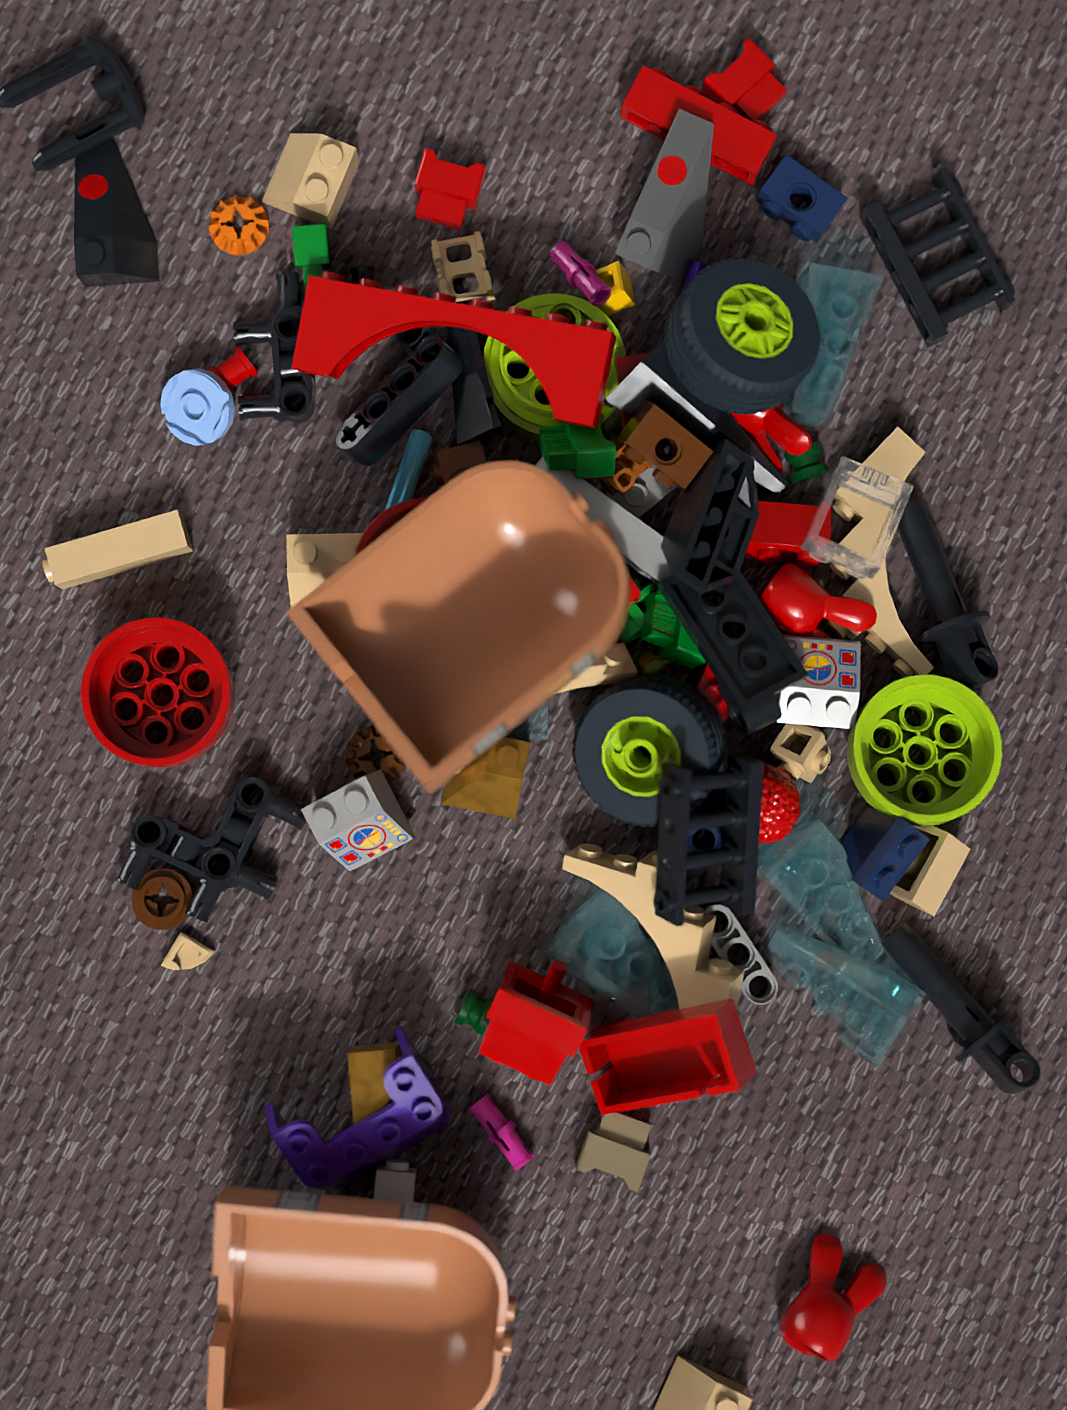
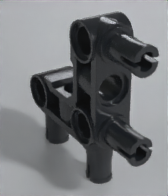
(287, 381)
(195, 855)

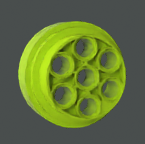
(516, 397)
(974, 751)

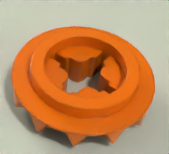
(252, 235)

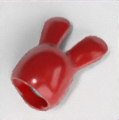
(781, 429)
(800, 602)
(819, 1316)

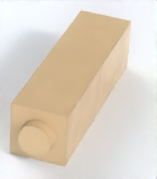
(117, 550)

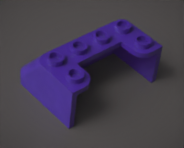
(414, 1115)

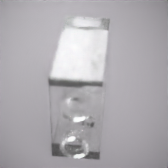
(870, 485)

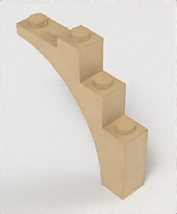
(895, 458)
(682, 947)

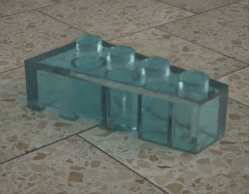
(840, 303)

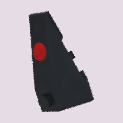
(109, 224)

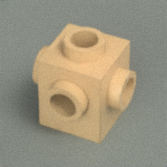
(801, 751)

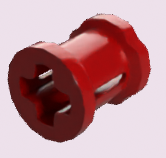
(234, 369)

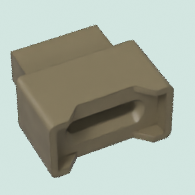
(617, 1148)

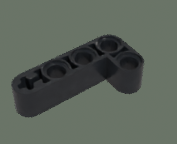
(401, 396)

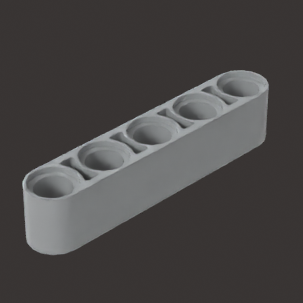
(634, 539)

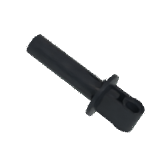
(956, 629)
(984, 1036)

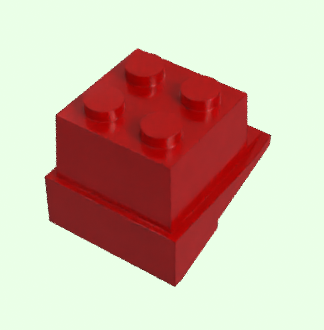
(536, 1021)

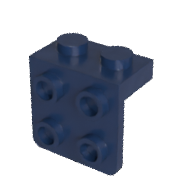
(881, 851)

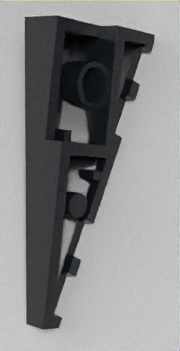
(657, 383)
(472, 393)

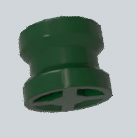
(807, 465)
(474, 1012)

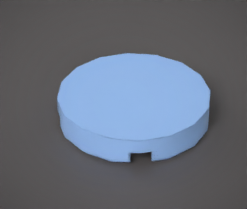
(197, 406)

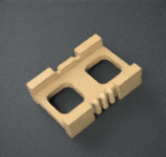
(475, 266)

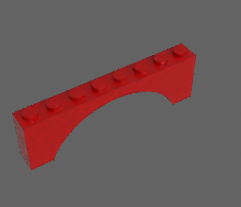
(349, 318)

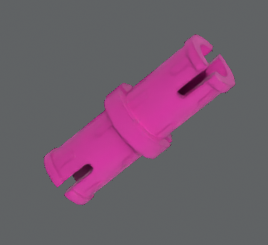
(580, 273)
(502, 1132)

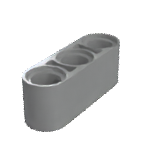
(753, 963)

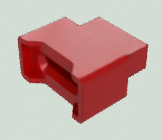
(747, 84)
(447, 190)

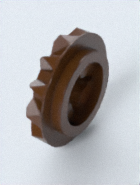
(361, 745)
(152, 884)

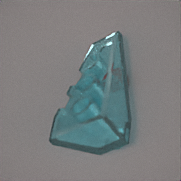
(817, 885)
(614, 957)
(858, 994)

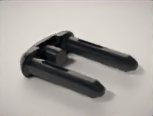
(113, 82)

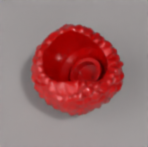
(779, 805)

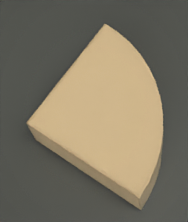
(186, 953)

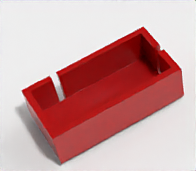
(668, 1057)

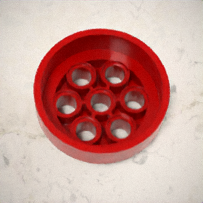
(108, 688)

